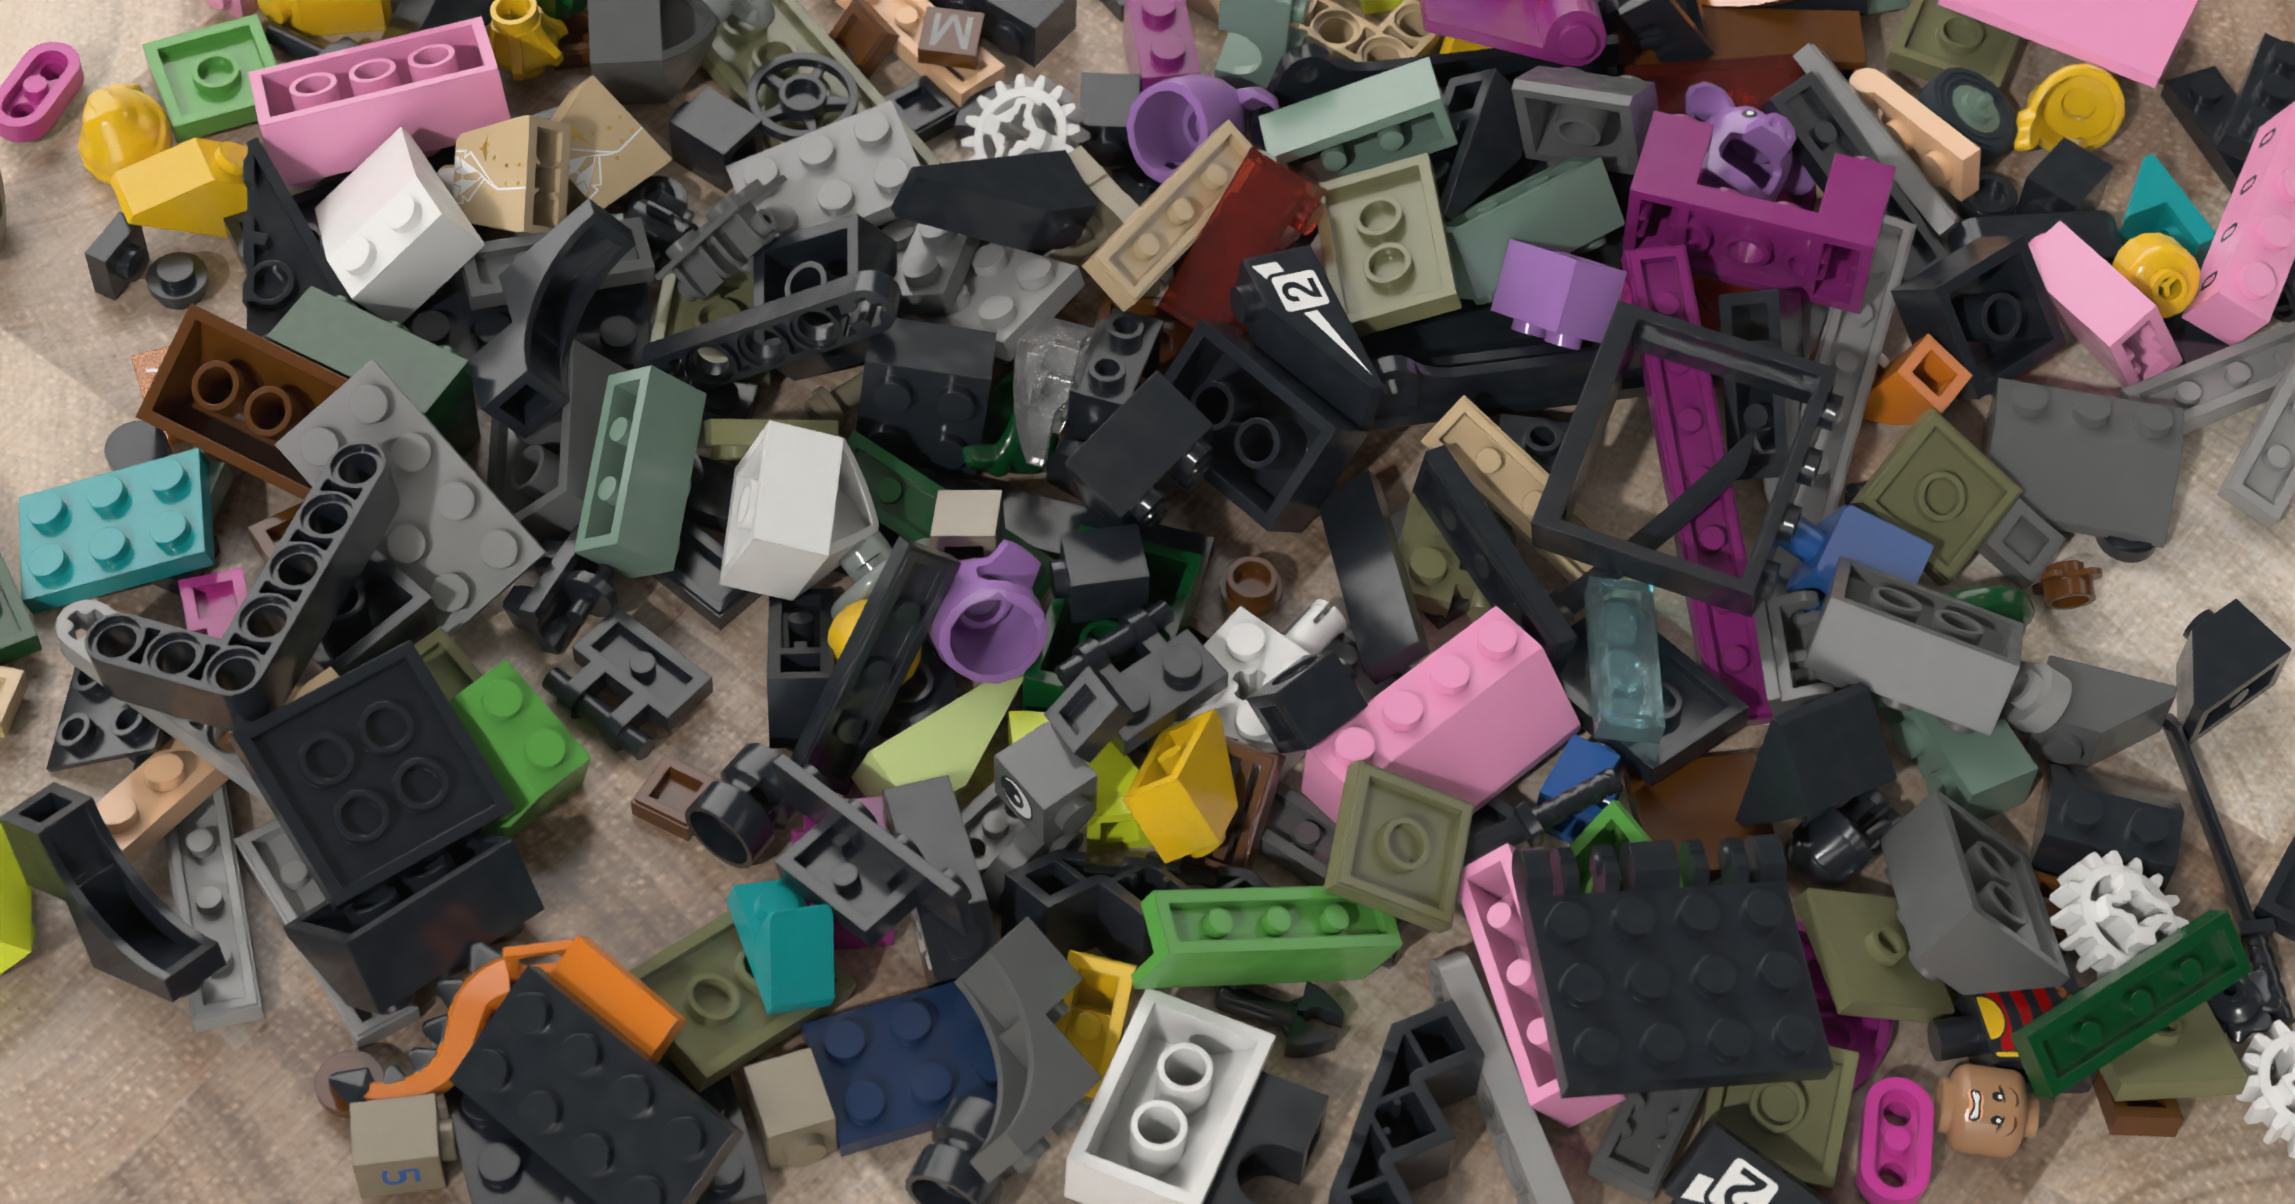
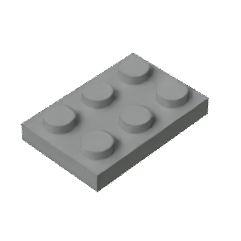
(834, 171)

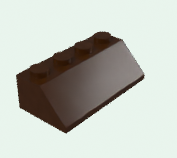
(236, 396)

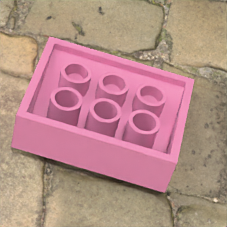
(2117, 35)

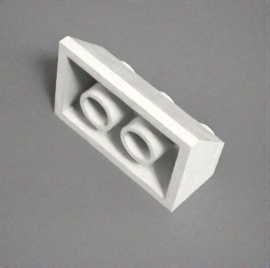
(1166, 1106)

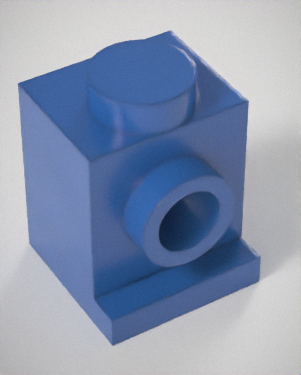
(1577, 763)

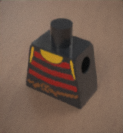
(1987, 1020)

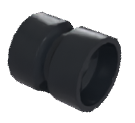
(742, 810)
(944, 1168)

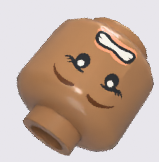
(1985, 1111)

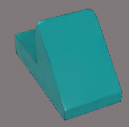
(2162, 207)
(785, 945)

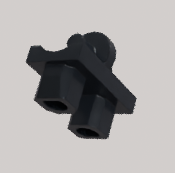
(563, 595)

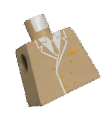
(606, 146)
(512, 174)

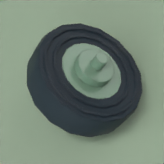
(1973, 109)

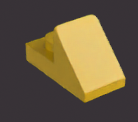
(1099, 1010)

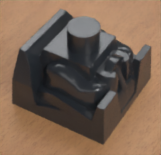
(1668, 27)

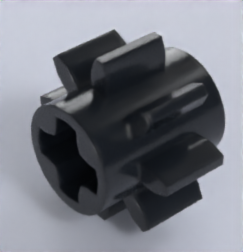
(663, 224)

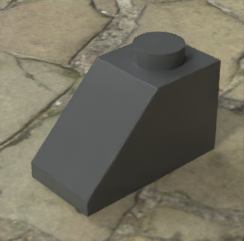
(2103, 714)

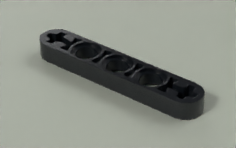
(784, 320)

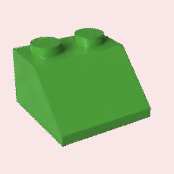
(521, 744)

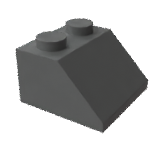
(1584, 115)

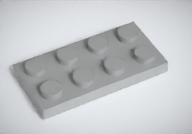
(1002, 290)
(449, 524)

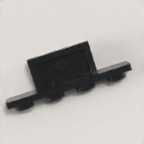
(858, 865)

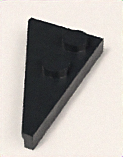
(277, 247)

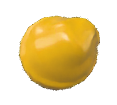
(2074, 104)
(121, 129)

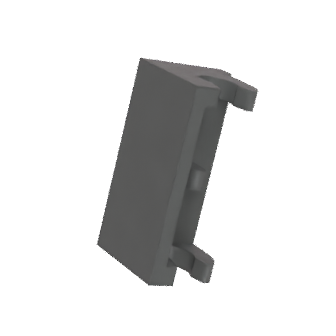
(1783, 648)

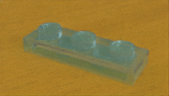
(1624, 660)

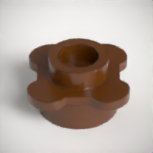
(2067, 585)

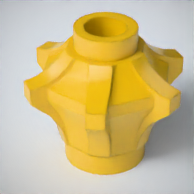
(524, 38)

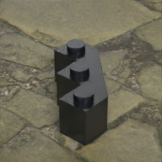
(1101, 904)
(1400, 1130)

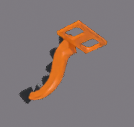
(469, 1008)

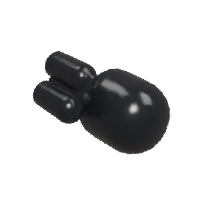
(1840, 841)

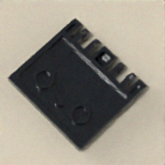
(1666, 978)

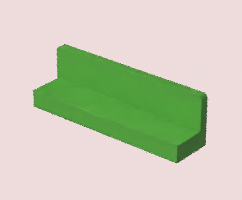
(1261, 937)

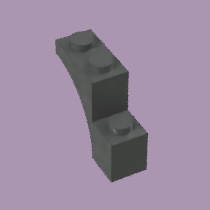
(1039, 1072)

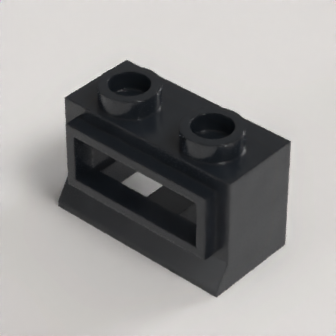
(1111, 370)

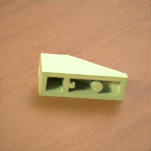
(940, 744)

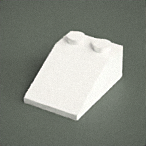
(395, 230)

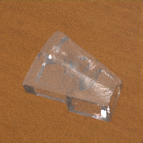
(1043, 375)

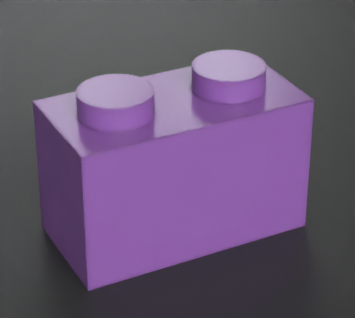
(1556, 294)

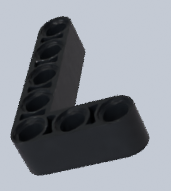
(279, 622)

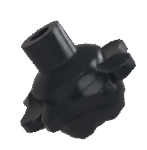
(2245, 1007)

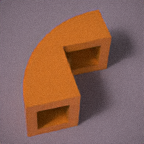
(1914, 382)

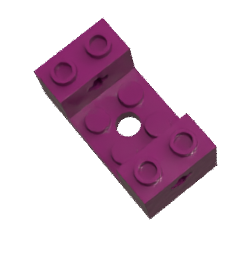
(1754, 239)

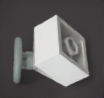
(799, 516)

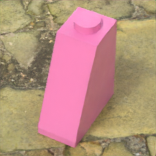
(2103, 308)

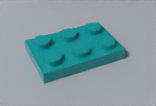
(115, 531)

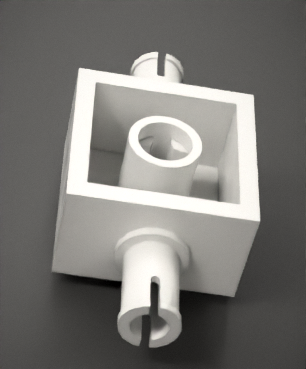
(1254, 656)

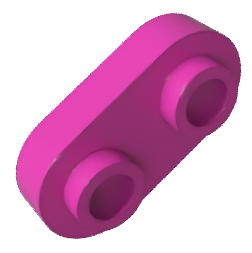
(30, 95)
(1892, 1149)

